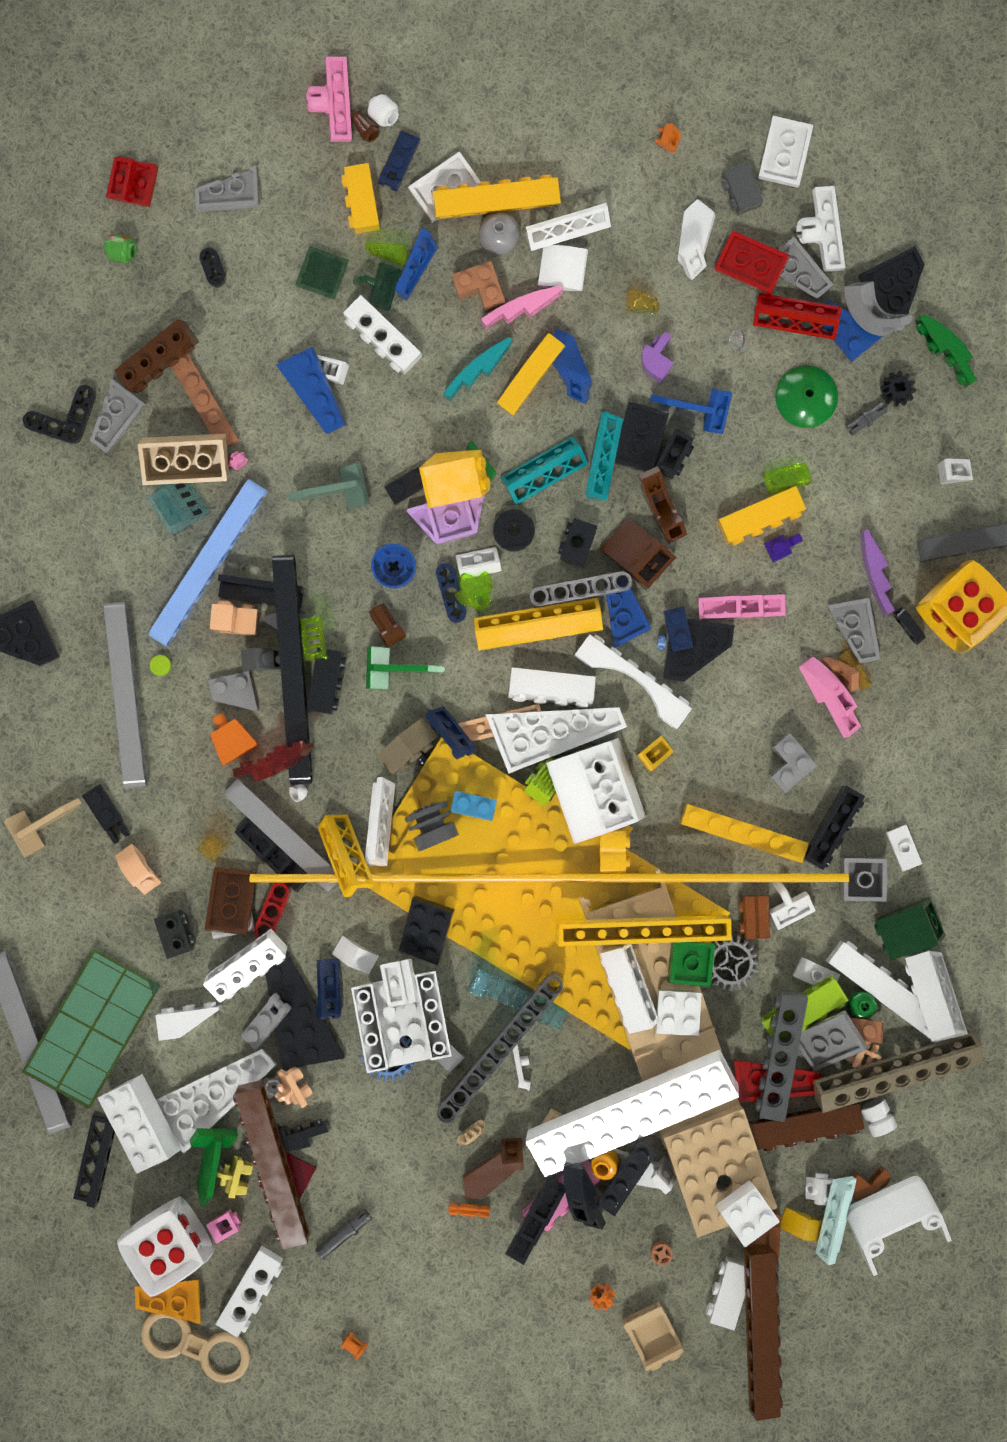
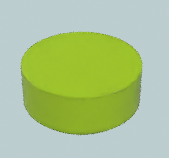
(160, 665)

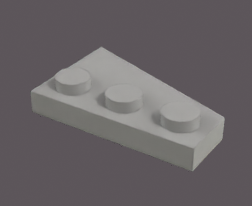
(232, 193)
(803, 271)
(116, 417)
(858, 628)

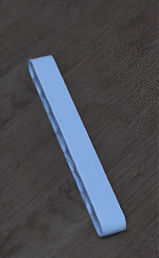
(206, 563)

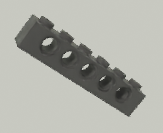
(776, 1108)

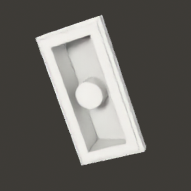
(479, 561)

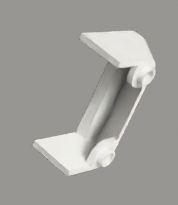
(891, 1212)

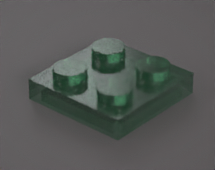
(322, 273)

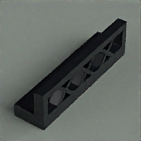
(250, 590)
(100, 1165)

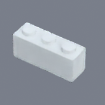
(727, 1294)

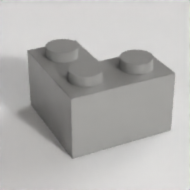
(796, 763)

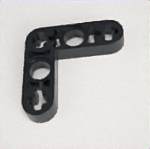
(70, 424)

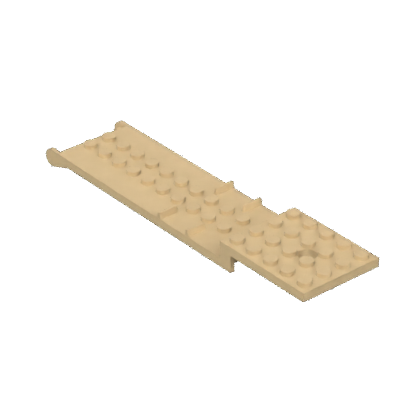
(713, 1140)

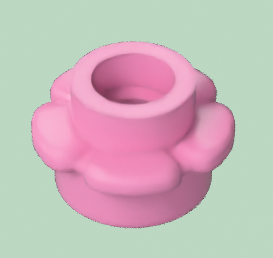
(237, 460)

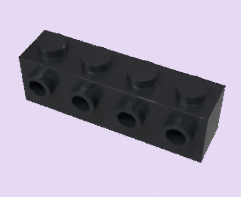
(833, 826)

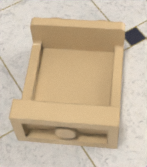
(653, 1336)

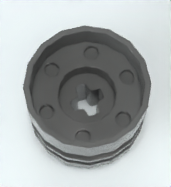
(431, 825)

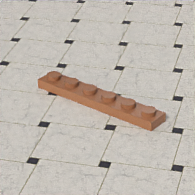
(203, 399)

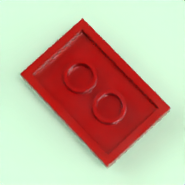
(751, 262)

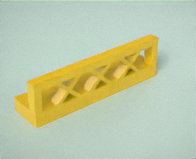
(339, 854)

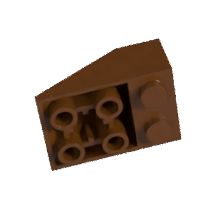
(638, 553)

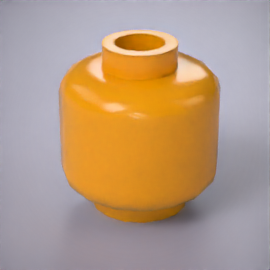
(605, 1165)

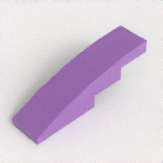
(874, 563)

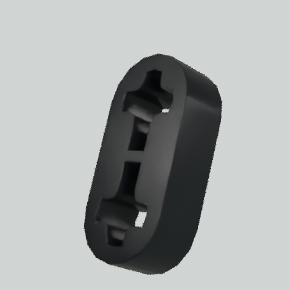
(208, 269)
(909, 625)

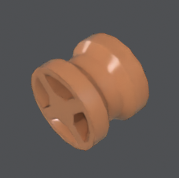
(662, 1256)

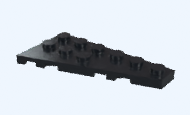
(300, 1034)

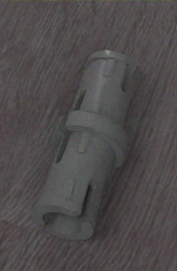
(866, 418)

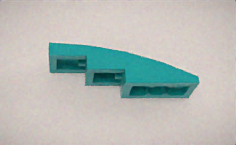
(482, 364)

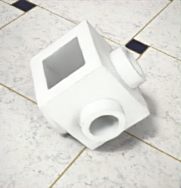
(818, 1188)

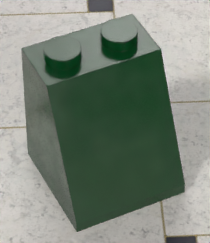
(910, 929)

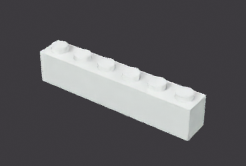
(877, 983)

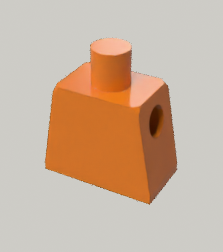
(231, 739)

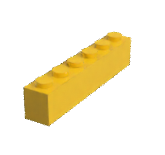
(495, 198)
(538, 623)
(743, 833)

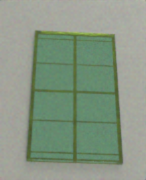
(91, 1028)

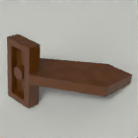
(494, 1170)

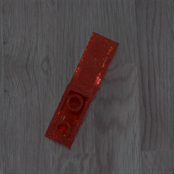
(276, 762)

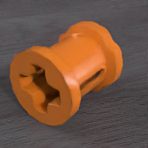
(353, 1345)

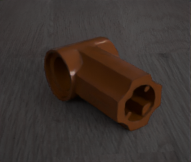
(389, 630)

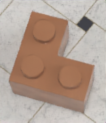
(480, 281)

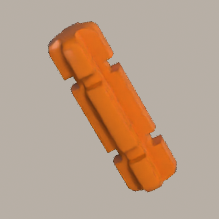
(470, 1210)

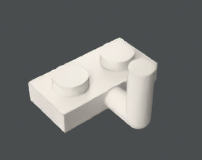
(791, 908)

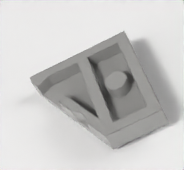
(234, 690)

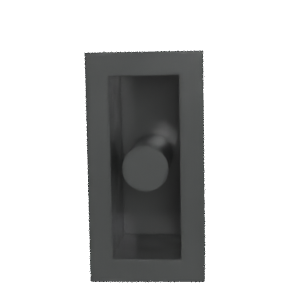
(742, 189)

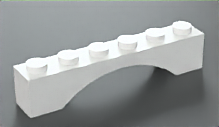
(668, 707)

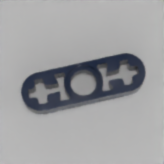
(441, 579)

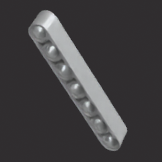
(279, 831)

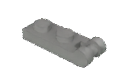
(265, 1022)

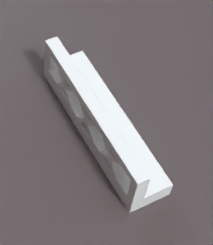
(568, 227)
(380, 822)

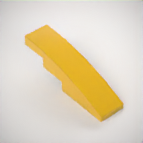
(531, 374)

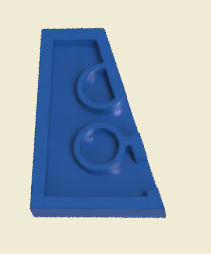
(417, 263)

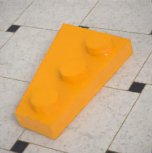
(179, 1301)

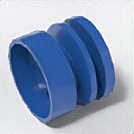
(393, 553)

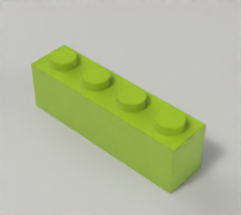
(821, 1000)

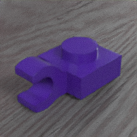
(780, 547)

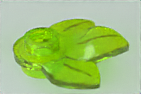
(473, 588)

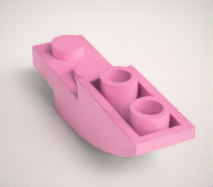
(829, 689)

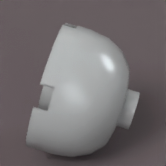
(499, 233)

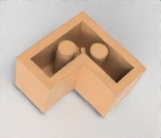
(233, 620)

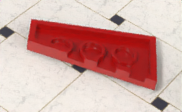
(749, 1073)

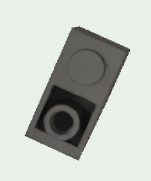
(260, 659)

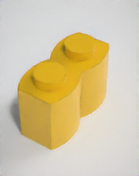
(613, 852)

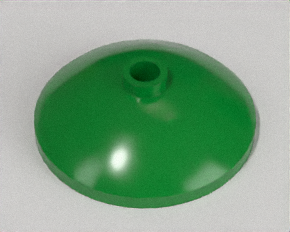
(801, 409)

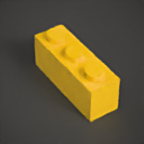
(360, 198)

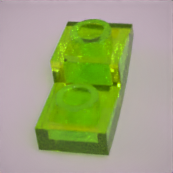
(786, 477)

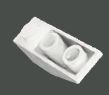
(177, 1023)

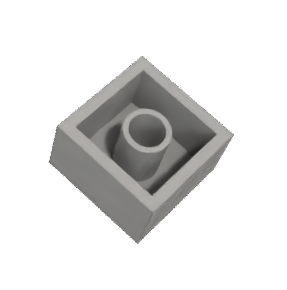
(866, 879)

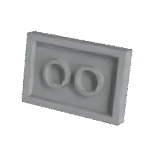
(831, 1041)

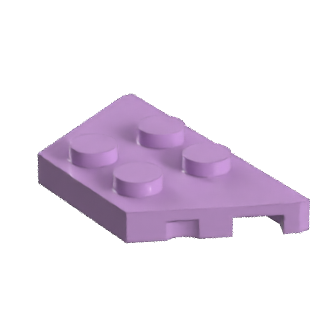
(450, 520)

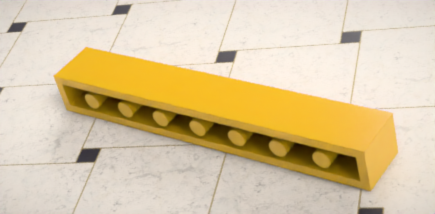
(643, 930)

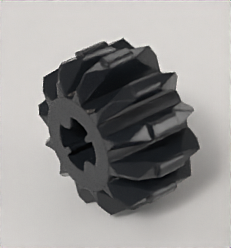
(905, 392)

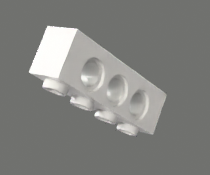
(363, 309)
(229, 1318)

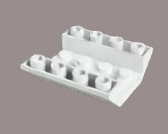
(587, 794)
(384, 1026)

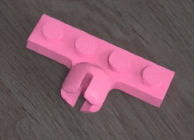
(333, 99)

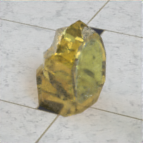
(641, 302)

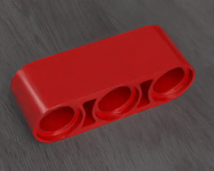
(279, 903)

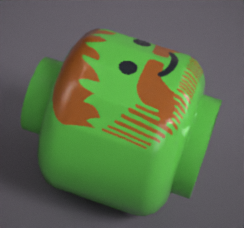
(120, 248)

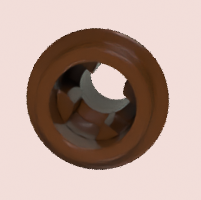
(367, 128)

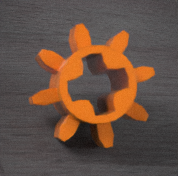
(602, 1296)

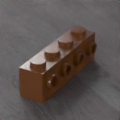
(157, 356)

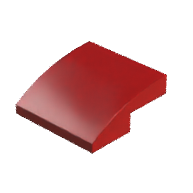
(132, 181)

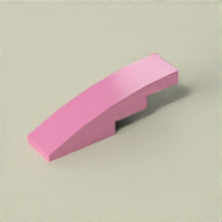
(529, 303)
(742, 606)

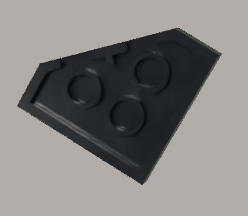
(896, 281)
(26, 636)
(708, 642)

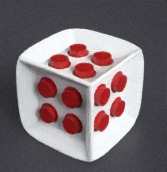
(165, 1246)

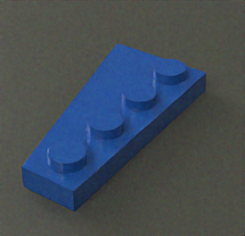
(311, 385)

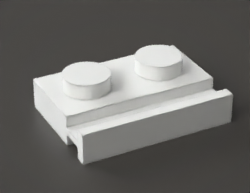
(399, 983)

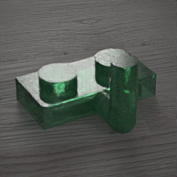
(383, 285)

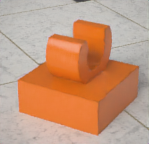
(670, 137)

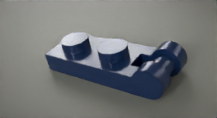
(399, 160)
(451, 732)
(328, 988)

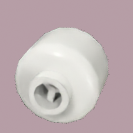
(383, 110)

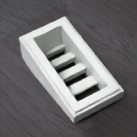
(341, 371)

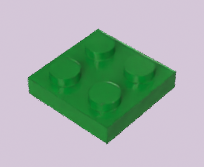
(691, 963)

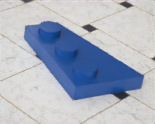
(850, 336)
(625, 615)

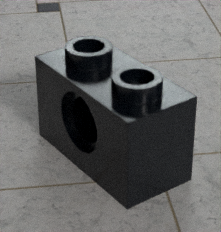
(586, 533)

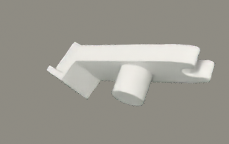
(521, 1061)

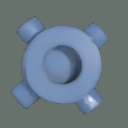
(661, 641)

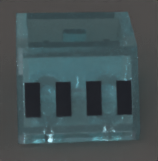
(177, 507)

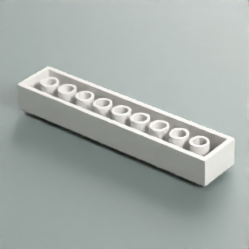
(633, 1113)

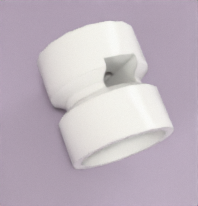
(879, 1120)

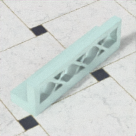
(835, 1219)

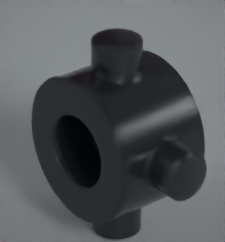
(422, 759)

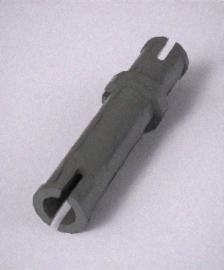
(350, 1228)

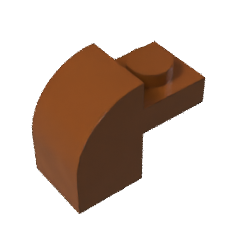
(866, 1188)

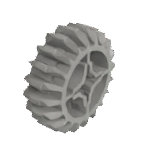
(739, 960)

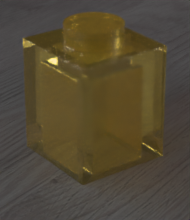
(212, 847)

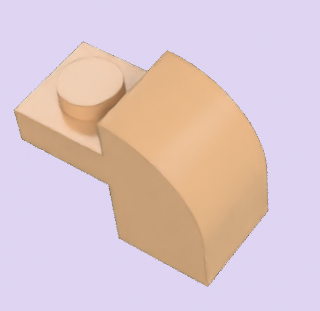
(136, 869)

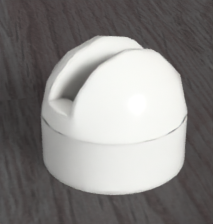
(298, 792)

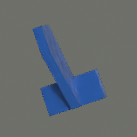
(572, 368)
(715, 411)

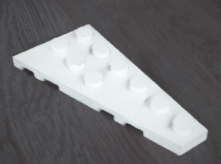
(543, 734)
(211, 1097)

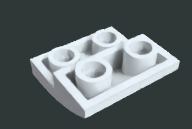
(563, 267)

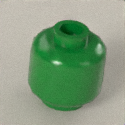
(857, 999)

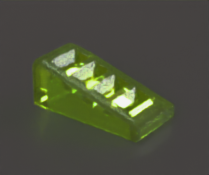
(392, 252)
(316, 655)

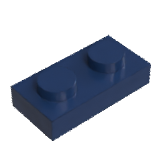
(678, 629)

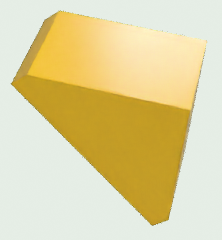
(655, 753)
(801, 1225)

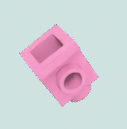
(218, 1230)

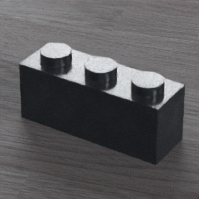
(326, 682)

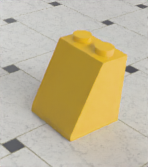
(454, 477)

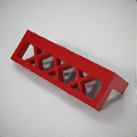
(797, 312)

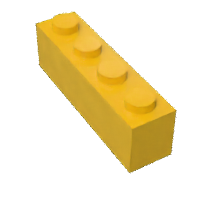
(761, 515)

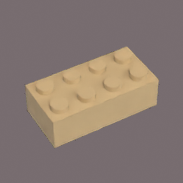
(183, 459)

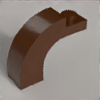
(661, 506)

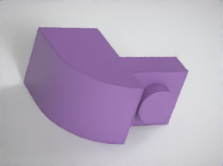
(653, 361)

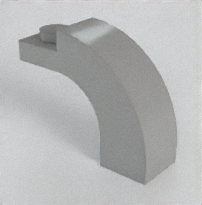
(867, 312)

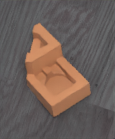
(846, 674)

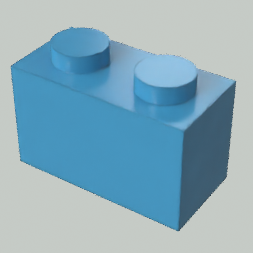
(473, 805)

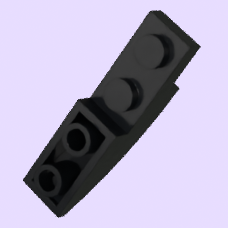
(300, 1137)
(580, 1196)

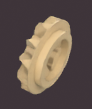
(471, 1133)

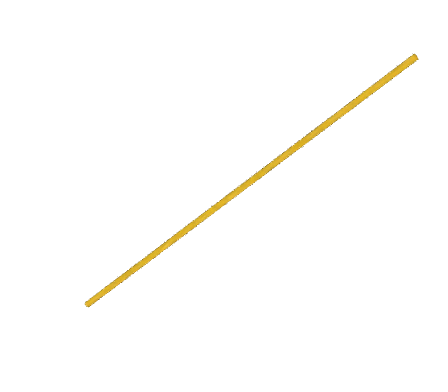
(302, 878)

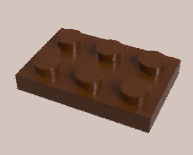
(230, 901)

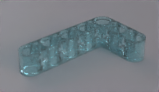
(511, 995)

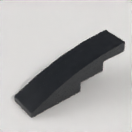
(269, 851)
(536, 1220)

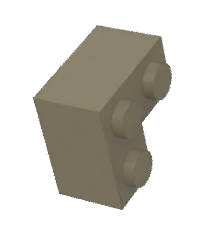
(408, 746)

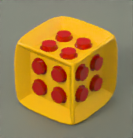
(964, 606)

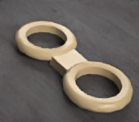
(197, 1347)

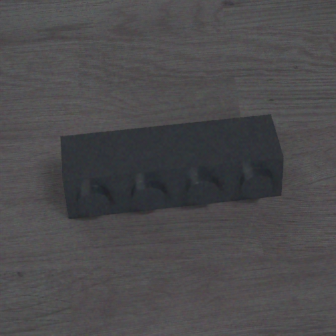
(629, 1173)

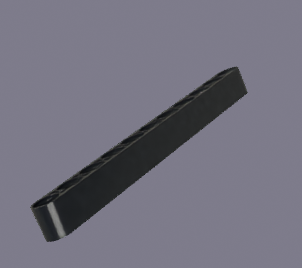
(291, 662)

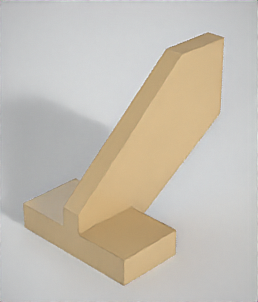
(25, 832)

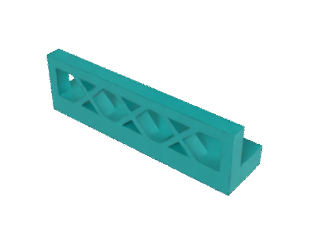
(604, 457)
(542, 466)

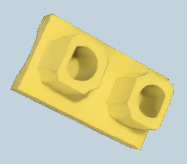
(238, 1167)

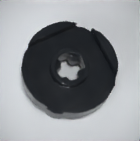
(504, 523)

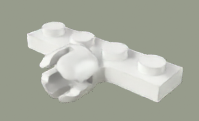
(824, 229)

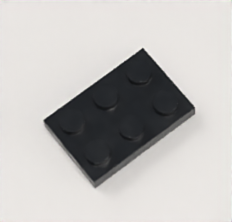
(640, 437)
(426, 930)

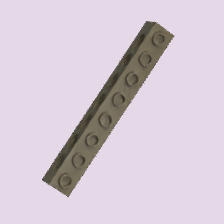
(898, 1072)

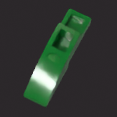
(944, 341)

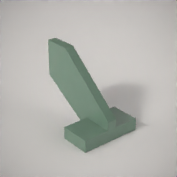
(352, 485)

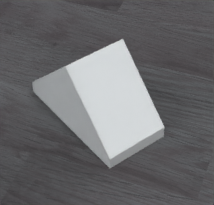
(954, 471)
(355, 955)

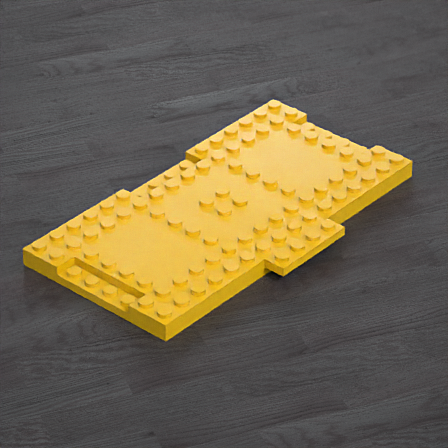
(517, 920)

